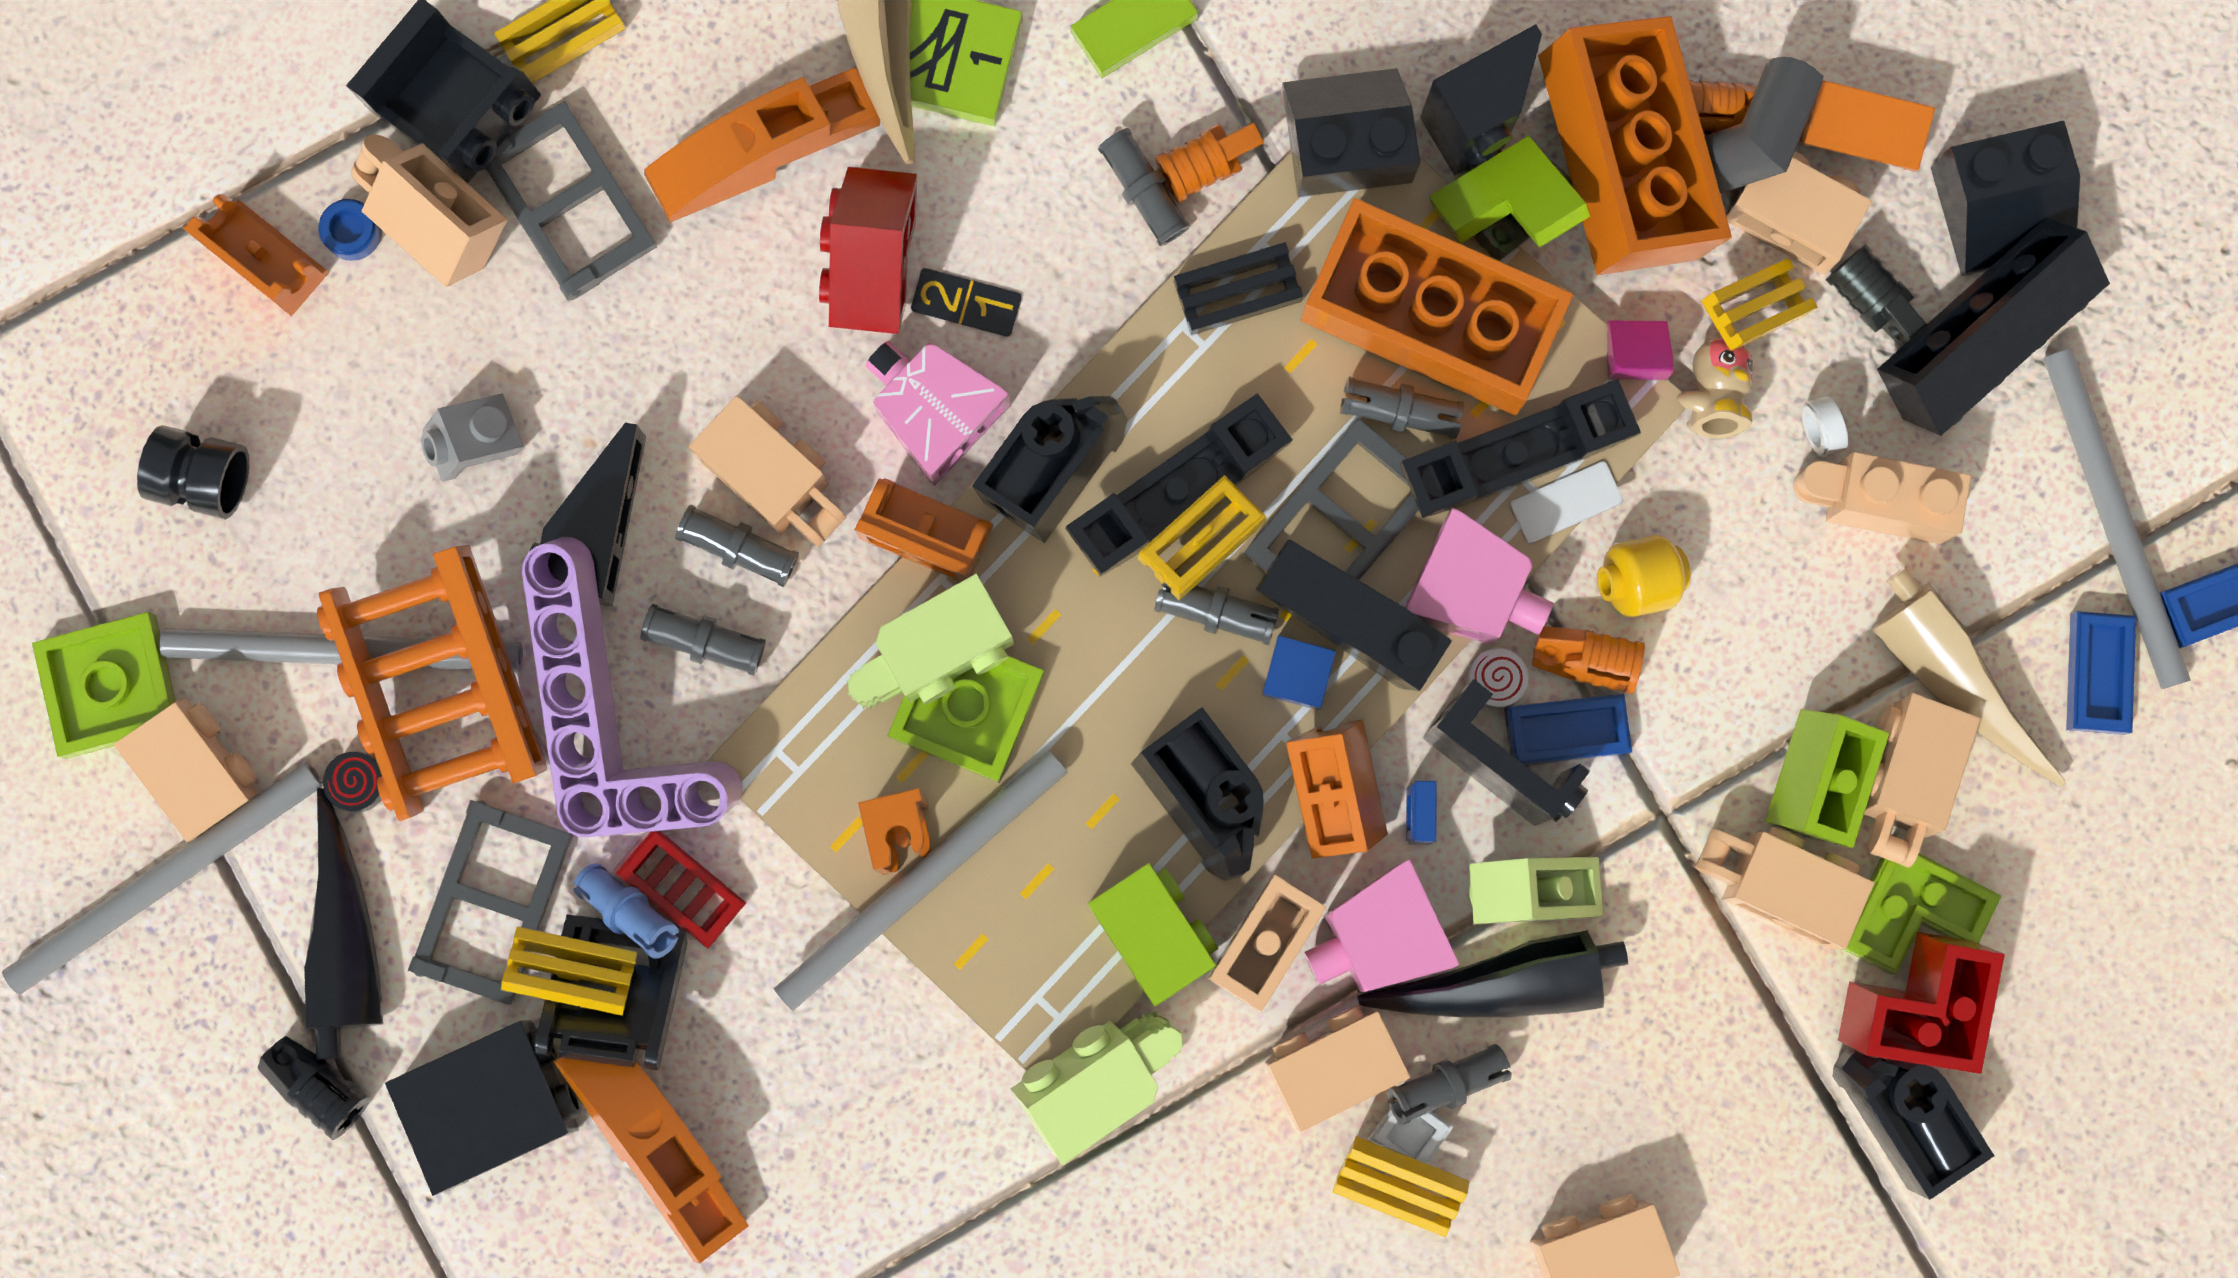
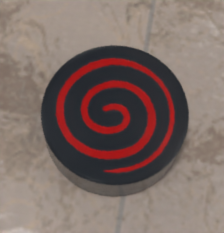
(352, 782)

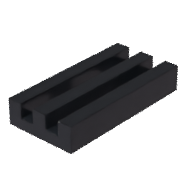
(1284, 273)

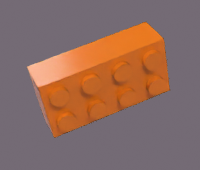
(1634, 144)
(1436, 307)

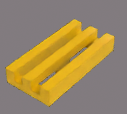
(569, 50)
(1786, 290)
(1167, 571)
(573, 950)
(1397, 1193)

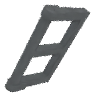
(532, 221)
(1310, 493)
(451, 888)

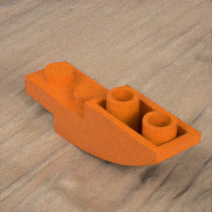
(756, 139)
(659, 1152)

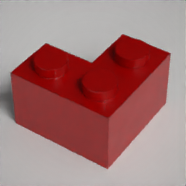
(868, 249)
(1941, 1014)

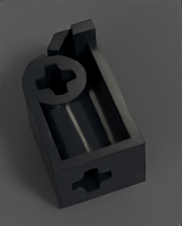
(1039, 480)
(1189, 775)
(1925, 1139)

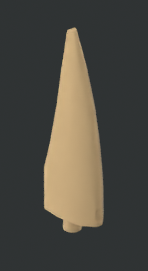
(881, 49)
(1945, 660)

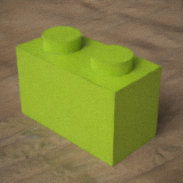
(1827, 777)
(1153, 932)

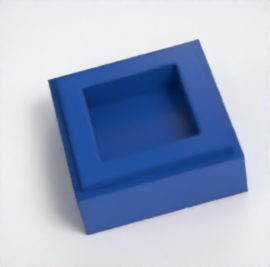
(1298, 672)
(1421, 812)

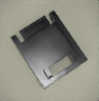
(609, 1036)

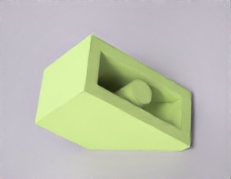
(1535, 889)

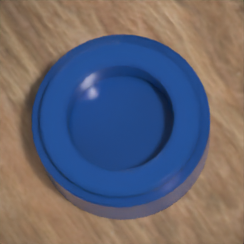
(348, 230)

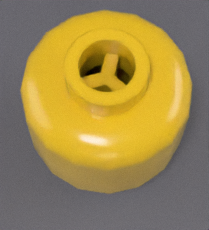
(1644, 575)

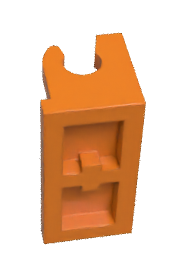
(1868, 126)
(258, 253)
(923, 530)
(1337, 790)
(890, 820)

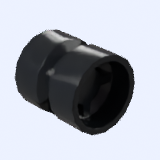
(183, 470)

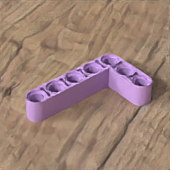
(596, 716)

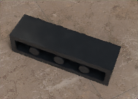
(1994, 326)

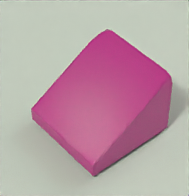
(1639, 350)

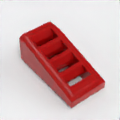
(717, 921)

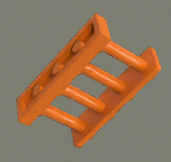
(473, 637)

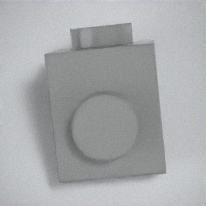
(470, 435)

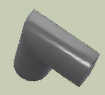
(1771, 127)

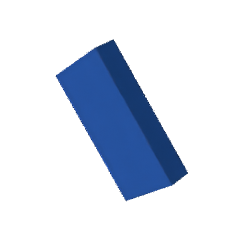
(2203, 606)
(2101, 673)
(1568, 730)

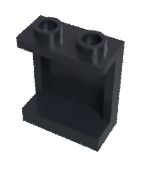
(444, 90)
(1497, 768)
(483, 1106)

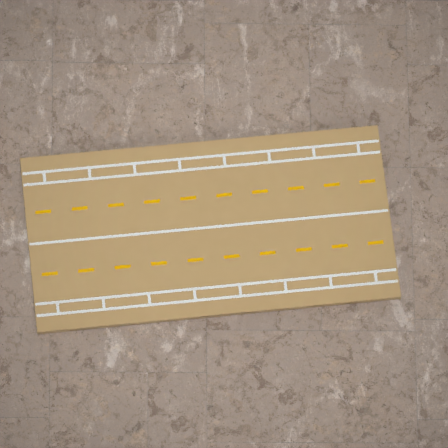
(1014, 920)

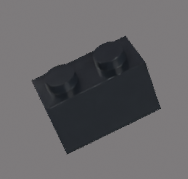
(1480, 101)
(1351, 132)
(2003, 189)

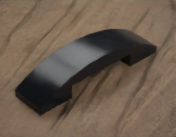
(1520, 450)
(1133, 518)

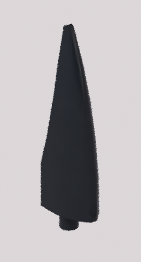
(341, 951)
(1528, 980)

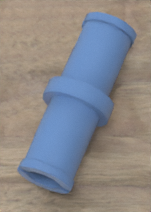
(626, 910)

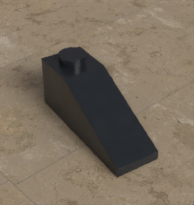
(601, 511)
(1354, 617)

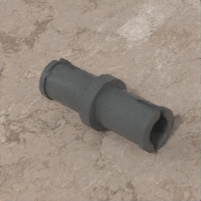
(1144, 187)
(1402, 408)
(736, 545)
(1220, 611)
(702, 639)
(1449, 1084)

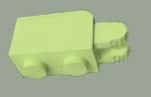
(933, 647)
(1096, 1083)

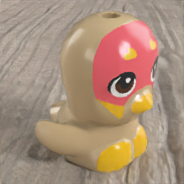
(1722, 385)

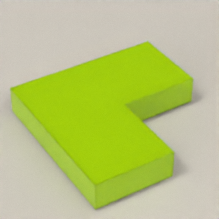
(1128, 29)
(1512, 182)
(1918, 896)

